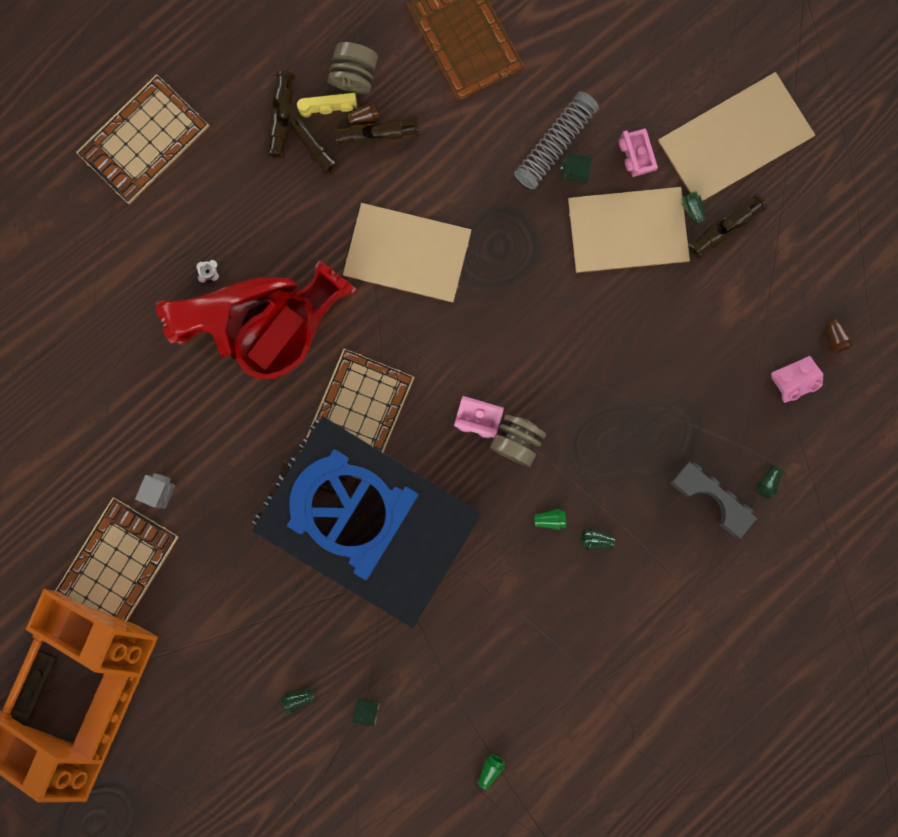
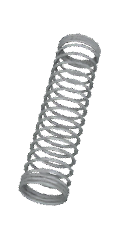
(529, 179)

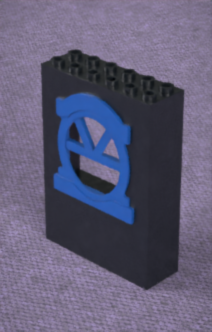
(409, 554)

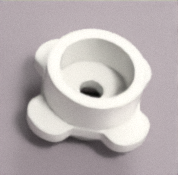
(211, 266)

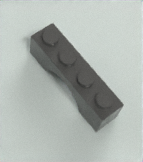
(734, 517)

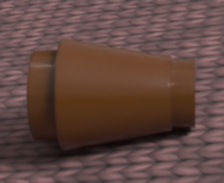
(365, 114)
(838, 336)

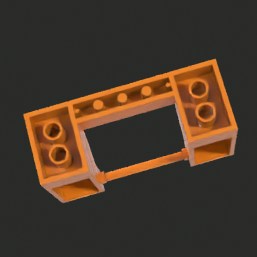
(52, 767)

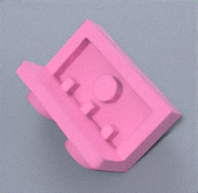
(638, 152)
(798, 379)
(478, 417)

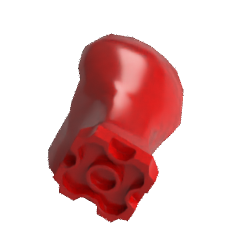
(219, 312)
(285, 330)

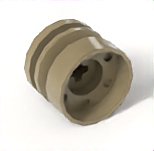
(352, 68)
(518, 440)

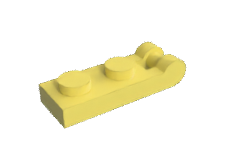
(327, 104)

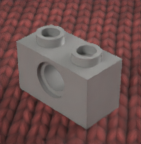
(155, 490)

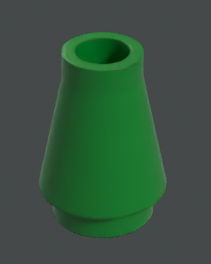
(552, 519)
(490, 771)

